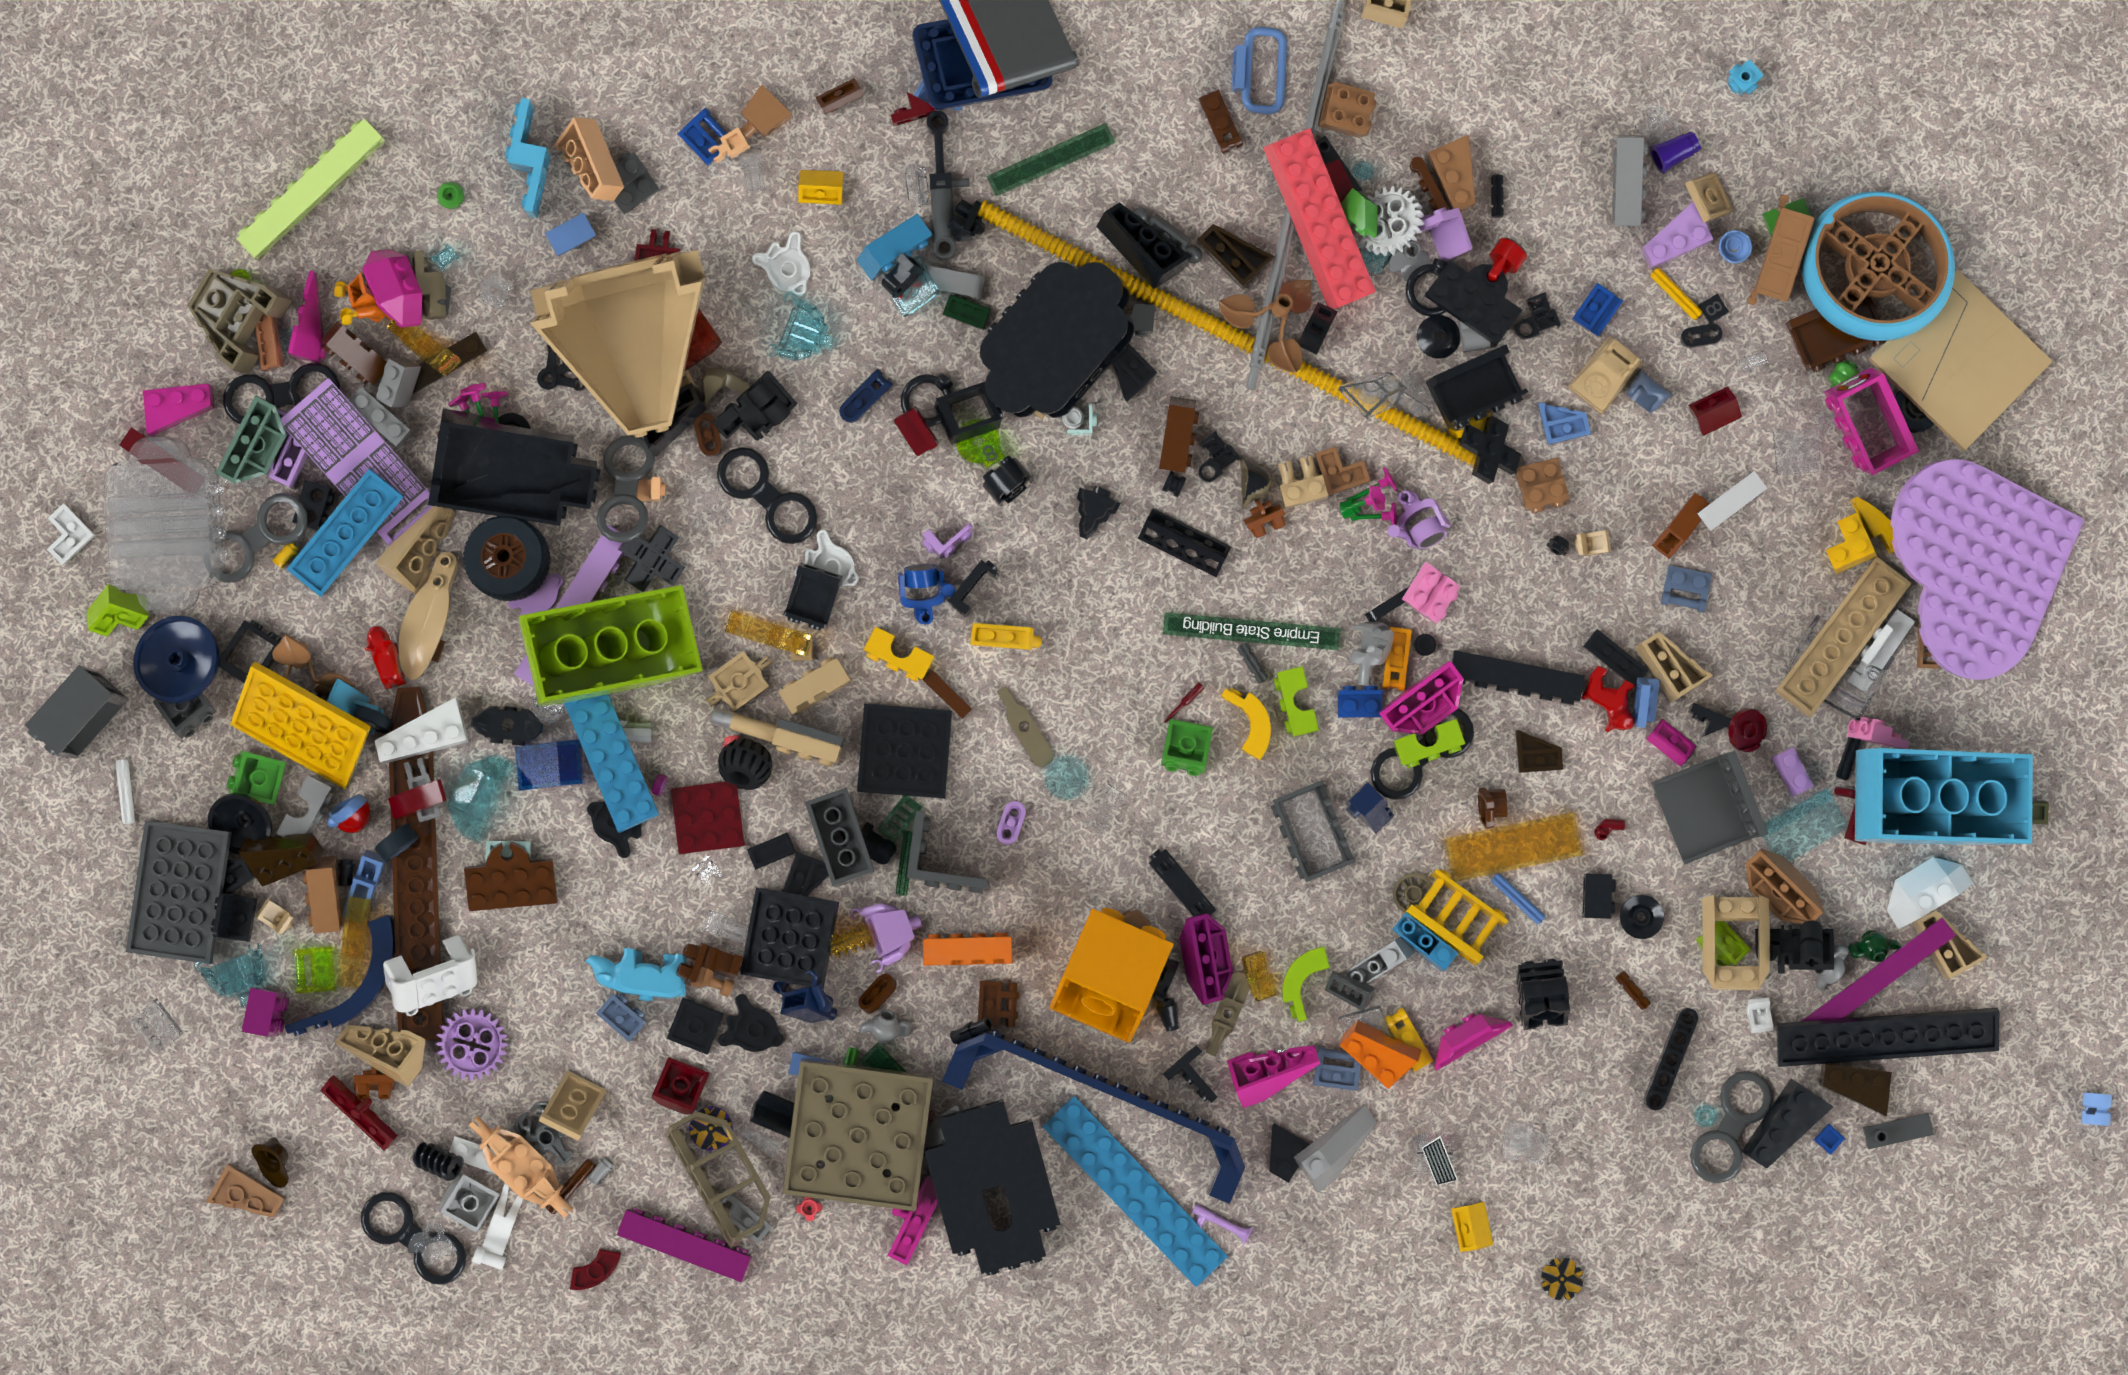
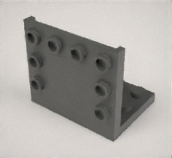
(1709, 807)
(934, 879)

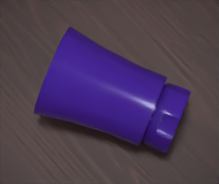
(1674, 151)

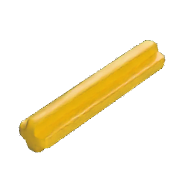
(1676, 293)

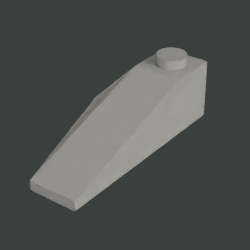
(1332, 1151)

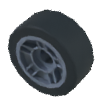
(396, 842)

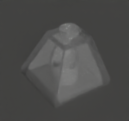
(1373, 392)

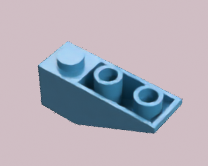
(1425, 942)

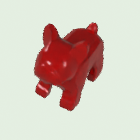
(385, 657)
(1611, 700)

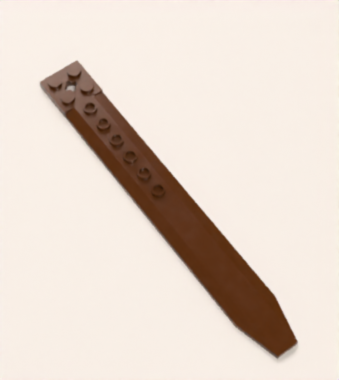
(415, 876)

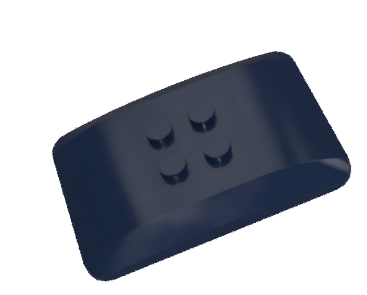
(947, 73)

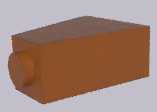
(1681, 526)

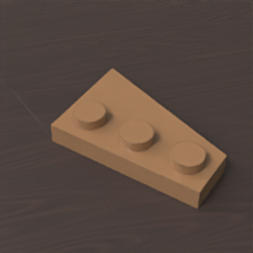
(244, 1192)

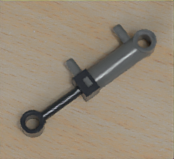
(941, 193)

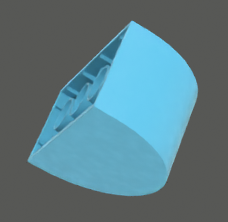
(1943, 797)

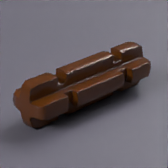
(1633, 990)

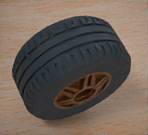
(521, 572)

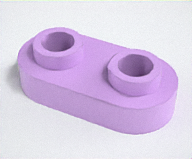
(1010, 823)

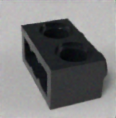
(319, 507)

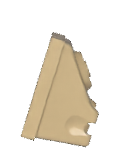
(1605, 375)

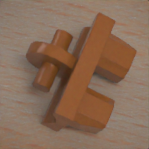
(1262, 515)
(373, 1080)

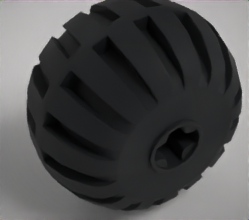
(745, 764)

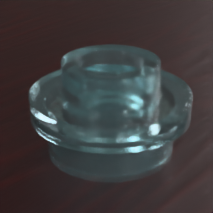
(1363, 171)
(1698, 1116)

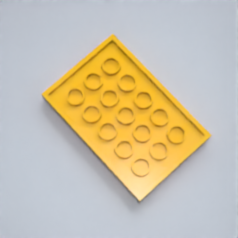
(300, 725)

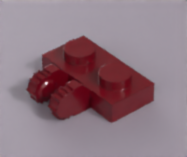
(650, 250)

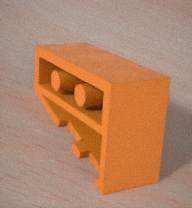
(1379, 1054)

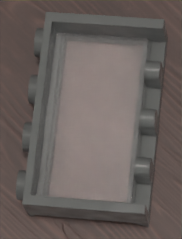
(1312, 831)

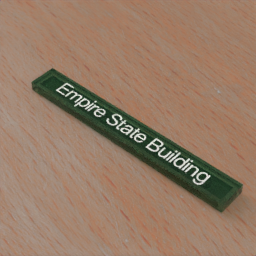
(1251, 631)

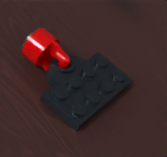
(1479, 295)

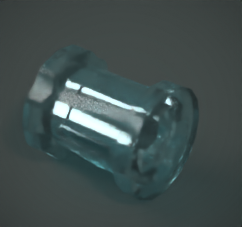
(445, 257)

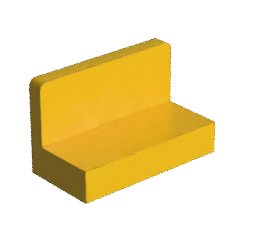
(820, 187)
(1472, 1227)

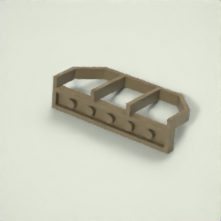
(700, 1176)

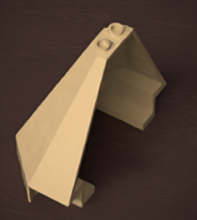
(626, 333)

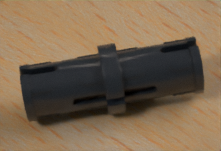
(971, 1030)

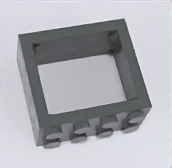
(76, 713)

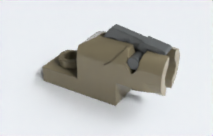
(433, 288)

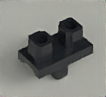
(968, 222)

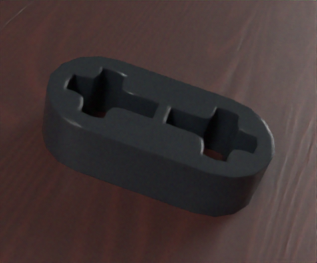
(1700, 330)

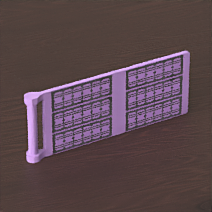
(348, 446)

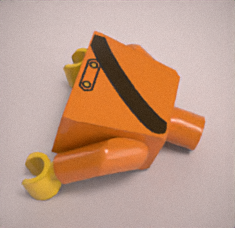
(360, 299)

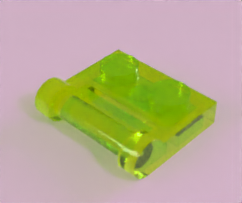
(321, 969)

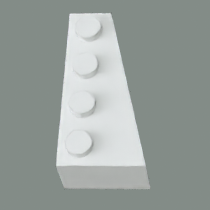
(429, 732)

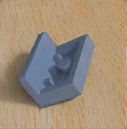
(622, 1017)

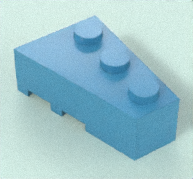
(883, 252)

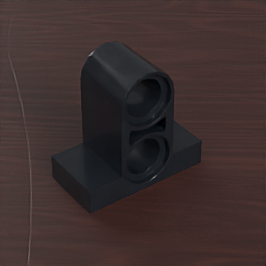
(1317, 328)

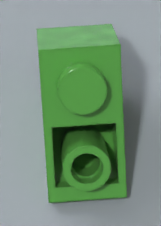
(1361, 212)

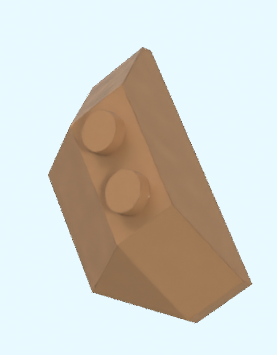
(1788, 891)

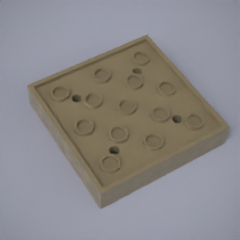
(858, 1134)

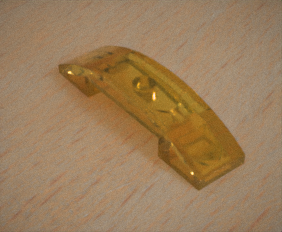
(426, 348)
(768, 633)

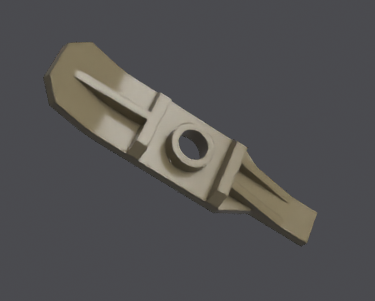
(1032, 738)
(1233, 1000)

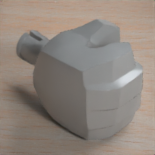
(1374, 650)

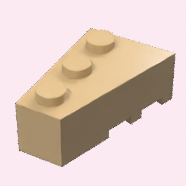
(1671, 666)
(1954, 955)

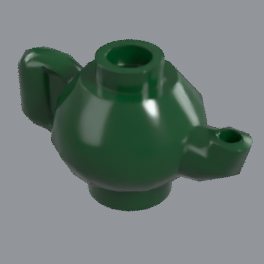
(1873, 946)

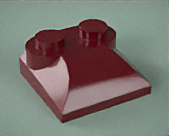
(680, 1086)

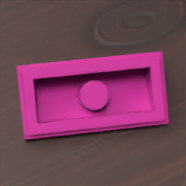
(1671, 742)

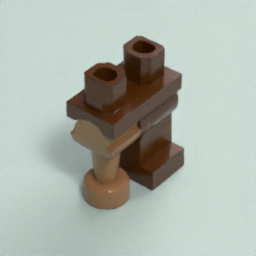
(706, 962)

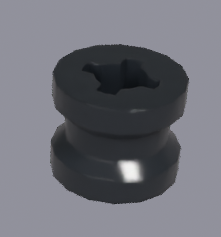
(1174, 484)

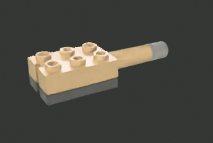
(785, 736)

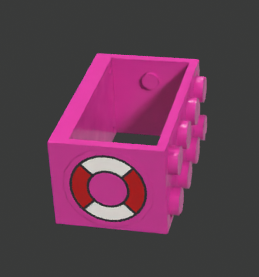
(1891, 412)

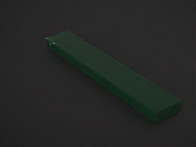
(1051, 159)

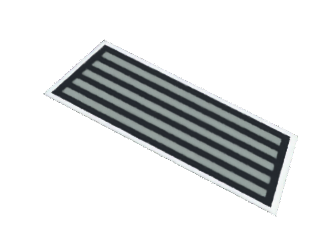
(1439, 1162)

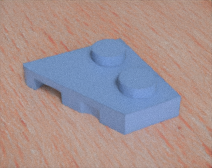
(1562, 424)

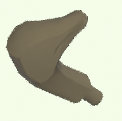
(717, 378)

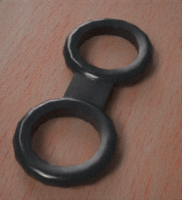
(277, 394)
(767, 495)
(1426, 741)
(406, 1232)

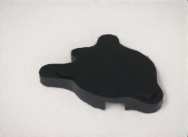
(606, 829)
(751, 1029)

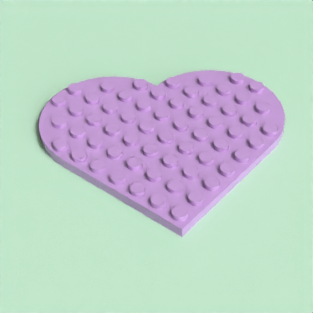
(1984, 563)

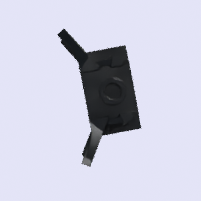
(489, 723)

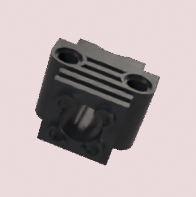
(1542, 994)

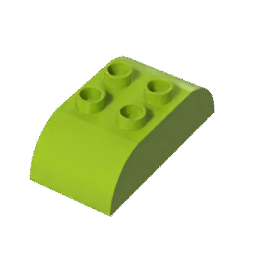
(610, 645)

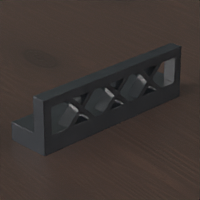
(1186, 538)

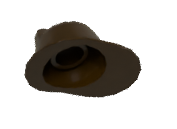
(271, 1160)

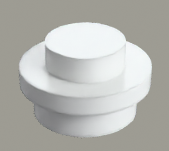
(1073, 419)

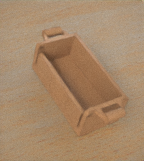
(1783, 254)

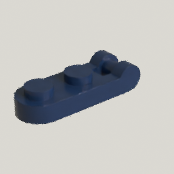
(864, 397)

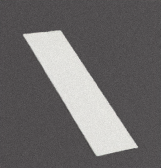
(1732, 501)

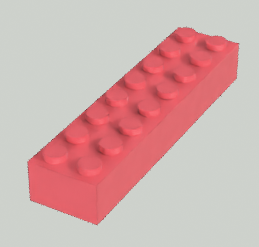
(1319, 219)

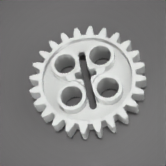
(1407, 216)

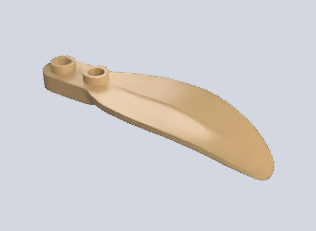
(426, 618)

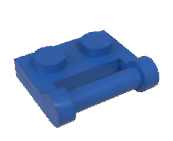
(697, 137)

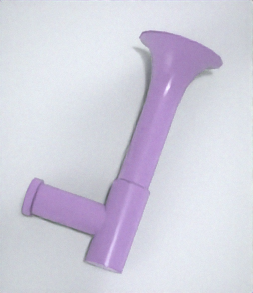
(1205, 1214)

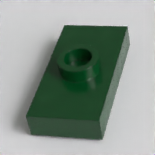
(966, 312)

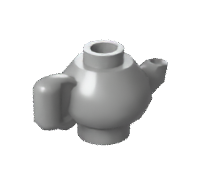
(1832, 976)
(886, 1026)

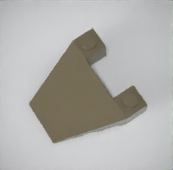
(230, 311)

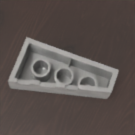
(1628, 180)

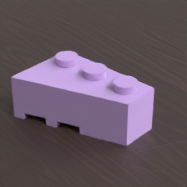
(1678, 238)

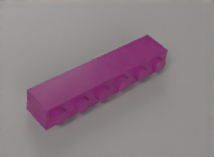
(684, 1245)

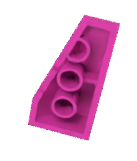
(1265, 1074)

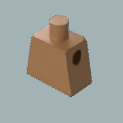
(763, 114)

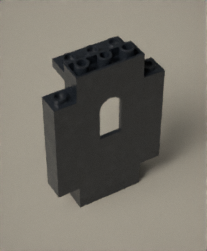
(984, 1154)

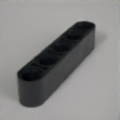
(1679, 1051)

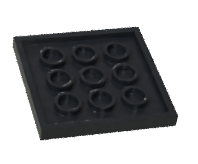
(904, 751)
(789, 937)

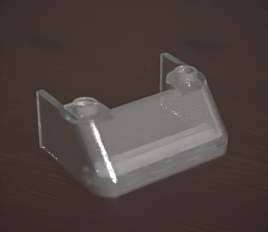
(1854, 689)

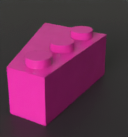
(174, 405)

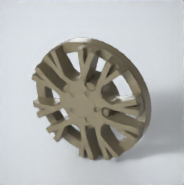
(1413, 892)

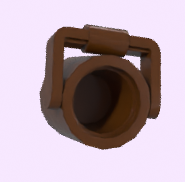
(1491, 805)

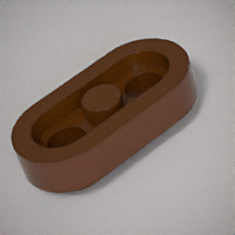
(707, 435)
(877, 993)

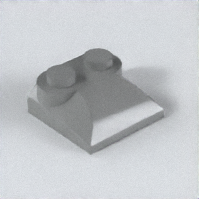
(468, 1201)

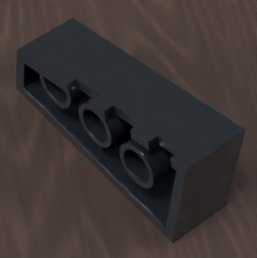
(1142, 245)
(1785, 1123)

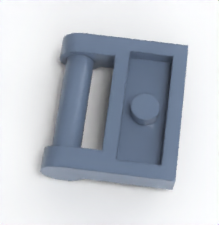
(1686, 581)
(1333, 1075)

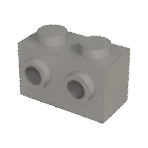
(398, 382)

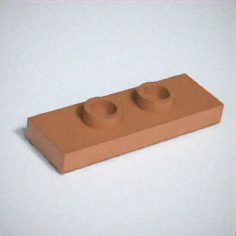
(269, 343)

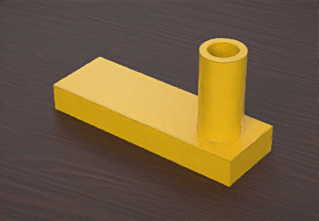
(1004, 636)

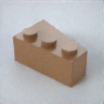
(1454, 173)

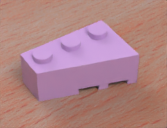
(288, 461)

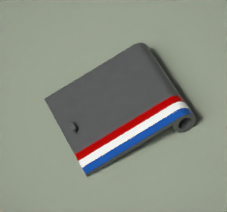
(1009, 42)

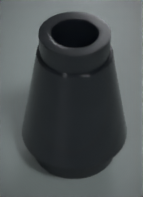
(1168, 1013)

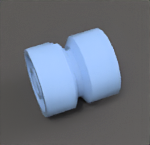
(2101, 1115)

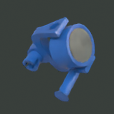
(922, 577)

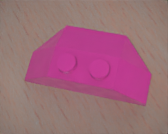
(394, 286)
(1425, 701)
(1467, 1037)

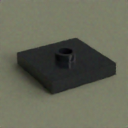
(695, 1026)

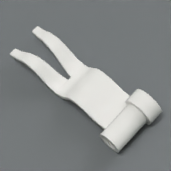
(498, 1233)

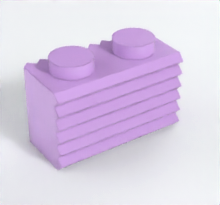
(1792, 771)

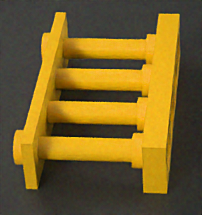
(1454, 938)

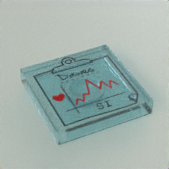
(919, 292)

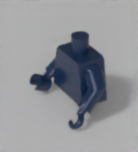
(808, 1003)

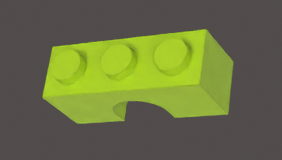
(1298, 721)
(1411, 751)

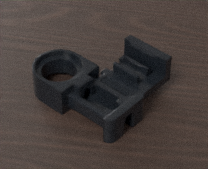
(1543, 318)
(1221, 456)

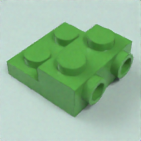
(1186, 747)
(256, 776)

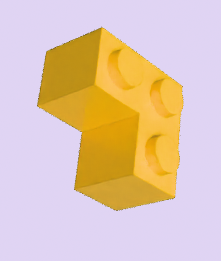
(1856, 547)

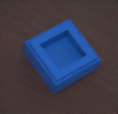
(1829, 1139)

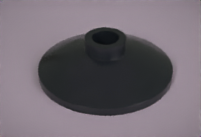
(1438, 348)
(1653, 917)

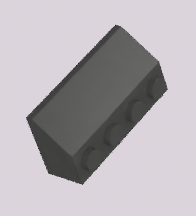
(839, 837)

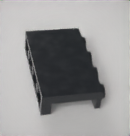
(1475, 388)

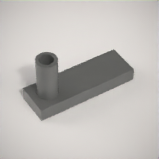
(1898, 1131)

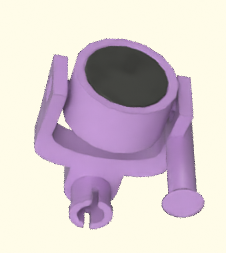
(1425, 532)

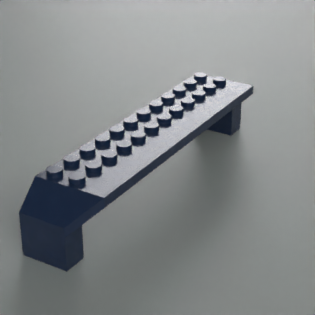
(1224, 1145)

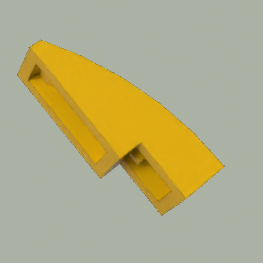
(1874, 522)

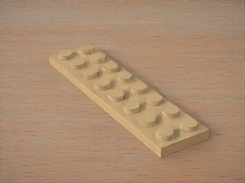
(1843, 637)

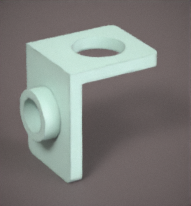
(1092, 422)

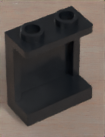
(969, 583)
(812, 596)

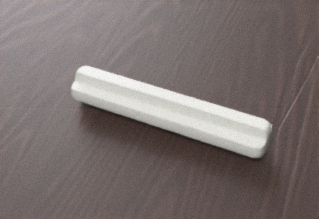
(125, 791)

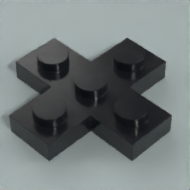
(1490, 449)
(652, 559)

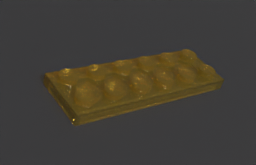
(1513, 847)

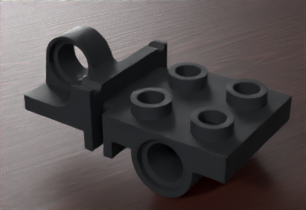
(759, 408)
(1801, 948)

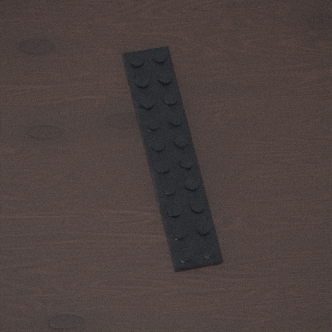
(1888, 1037)

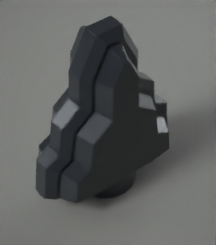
(1094, 509)

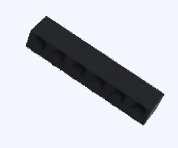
(1519, 677)

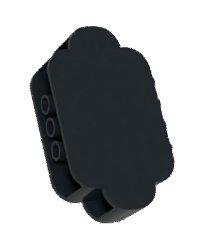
(1056, 339)

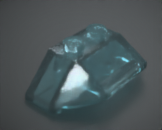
(479, 795)

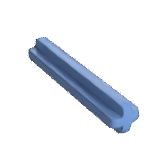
(1518, 898)

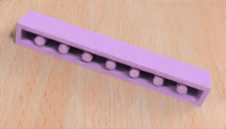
(587, 584)

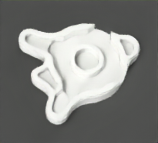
(786, 266)
(832, 559)

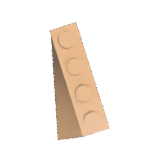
(590, 158)

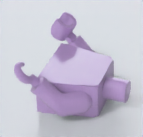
(889, 930)

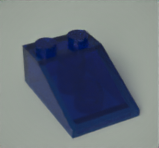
(550, 765)

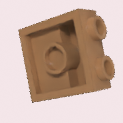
(1542, 485)

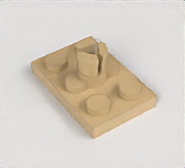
(572, 1105)

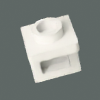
(1759, 1015)

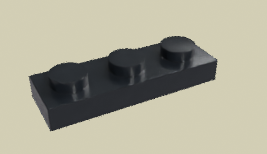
(1615, 657)

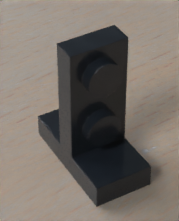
(1190, 1074)

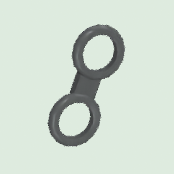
(625, 489)
(260, 536)
(1731, 1127)

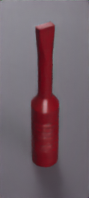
(1186, 700)

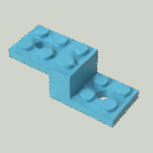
(528, 157)

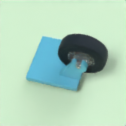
(357, 705)

